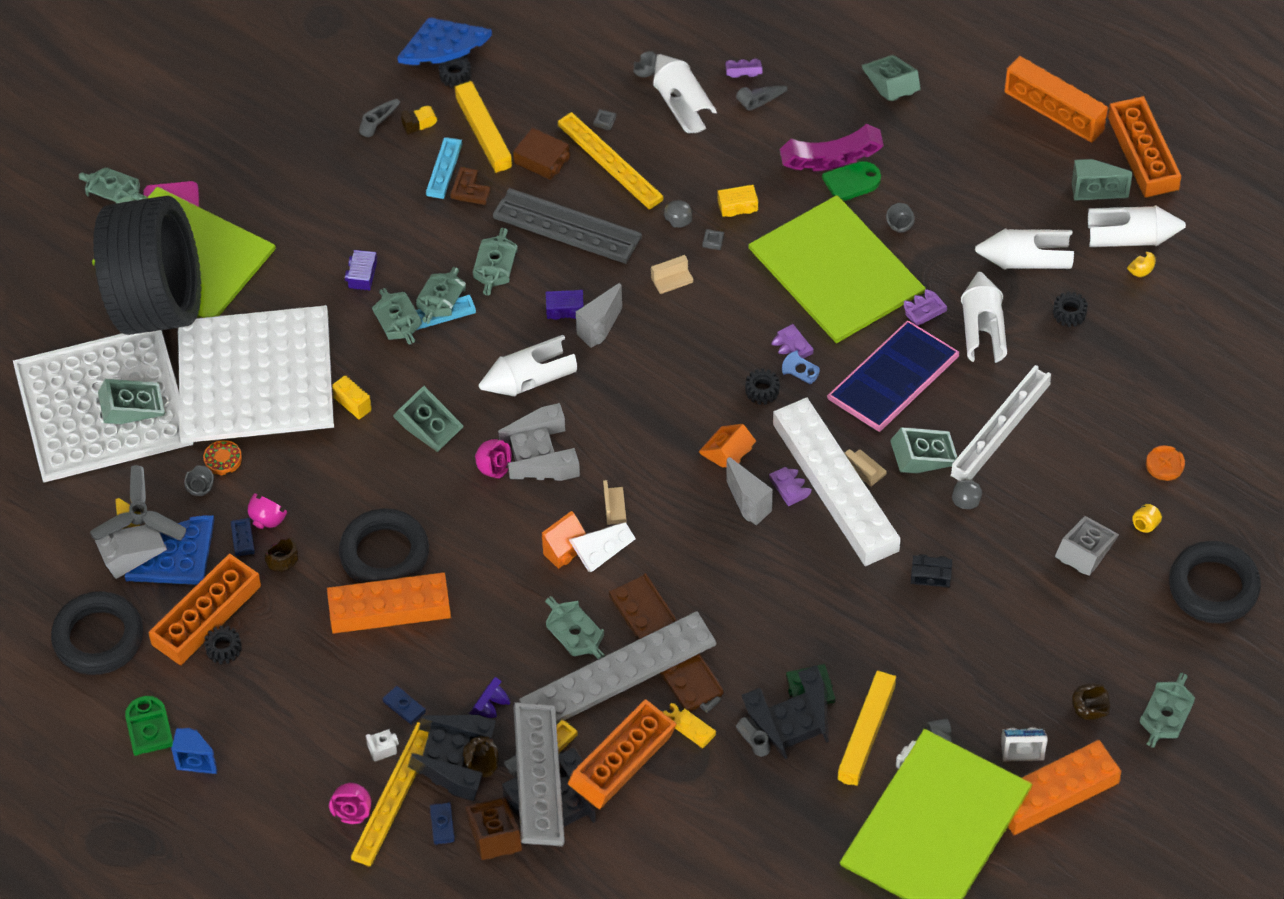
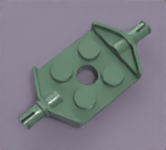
(112, 185)
(494, 271)
(436, 302)
(398, 324)
(570, 616)
(1169, 697)

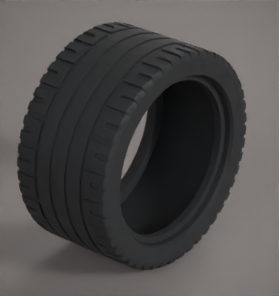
(147, 265)

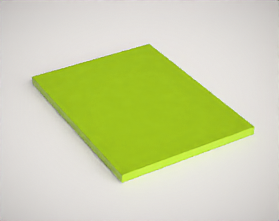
(225, 253)
(836, 268)
(936, 822)

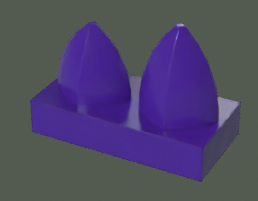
(494, 693)

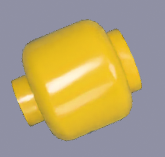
(1147, 518)

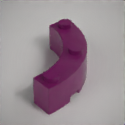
(832, 153)

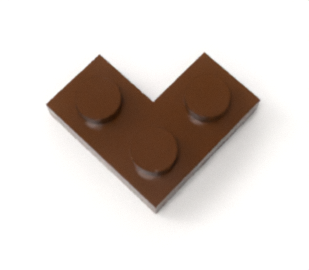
(466, 189)

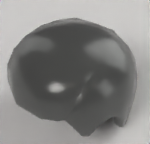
(647, 64)
(678, 213)
(900, 217)
(199, 481)
(967, 494)

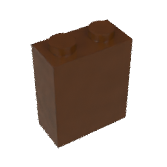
(541, 153)

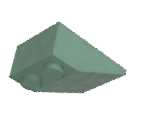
(892, 77)
(1099, 180)
(130, 401)
(428, 419)
(923, 450)

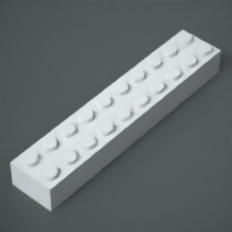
(836, 481)

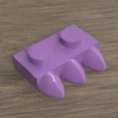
(743, 67)
(925, 308)
(792, 341)
(788, 487)

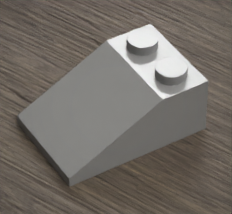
(598, 316)
(750, 493)
(1086, 545)
(129, 548)

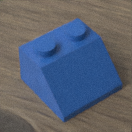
(192, 752)

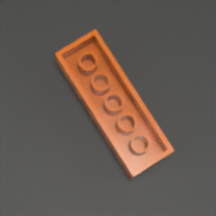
(1056, 99)
(1144, 147)
(388, 603)
(204, 608)
(622, 754)
(1065, 785)

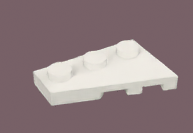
(601, 545)

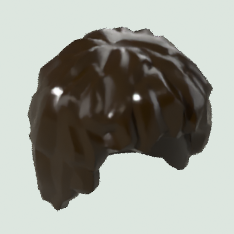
(282, 555)
(1091, 701)
(481, 755)

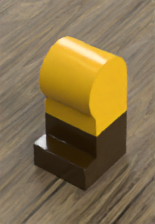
(418, 119)

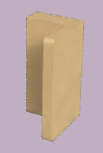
(671, 274)
(865, 467)
(614, 504)

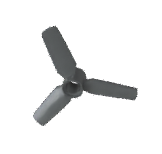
(150, 518)

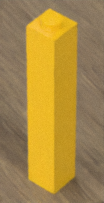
(483, 127)
(866, 728)

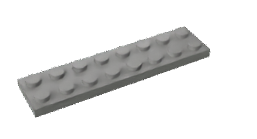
(538, 774)

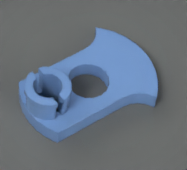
(789, 367)

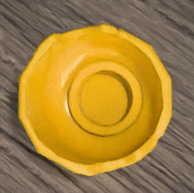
(1142, 265)

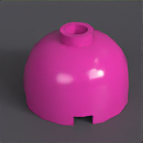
(493, 458)
(265, 512)
(350, 803)

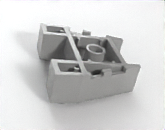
(534, 449)

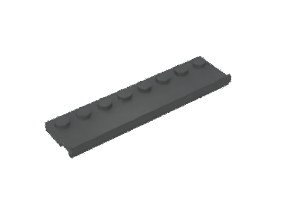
(567, 225)

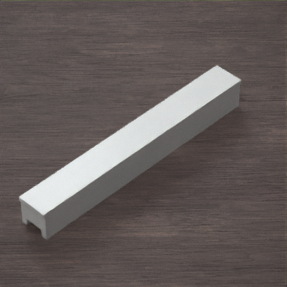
(1000, 424)

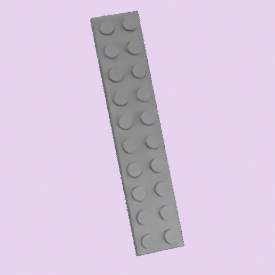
(624, 667)

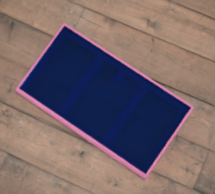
(893, 376)

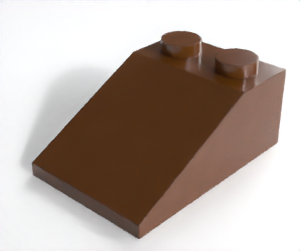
(494, 828)

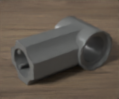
(753, 736)

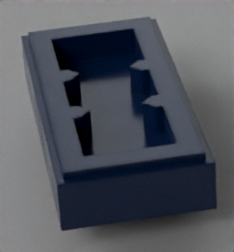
(242, 537)
(404, 705)
(442, 823)

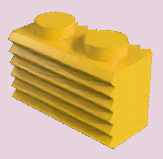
(737, 200)
(352, 397)

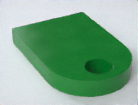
(852, 180)
(149, 727)

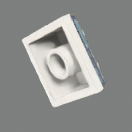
(1023, 744)

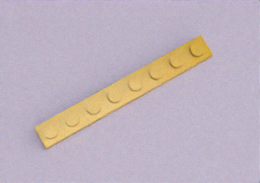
(610, 161)
(389, 801)

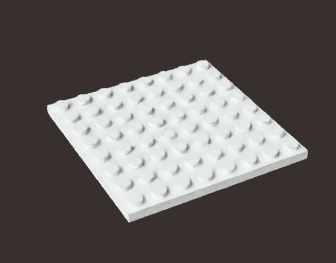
(255, 374)
(66, 411)

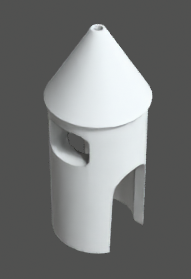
(675, 77)
(1131, 226)
(1022, 250)
(984, 313)
(523, 368)

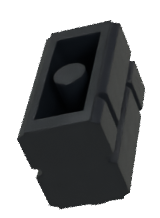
(931, 571)

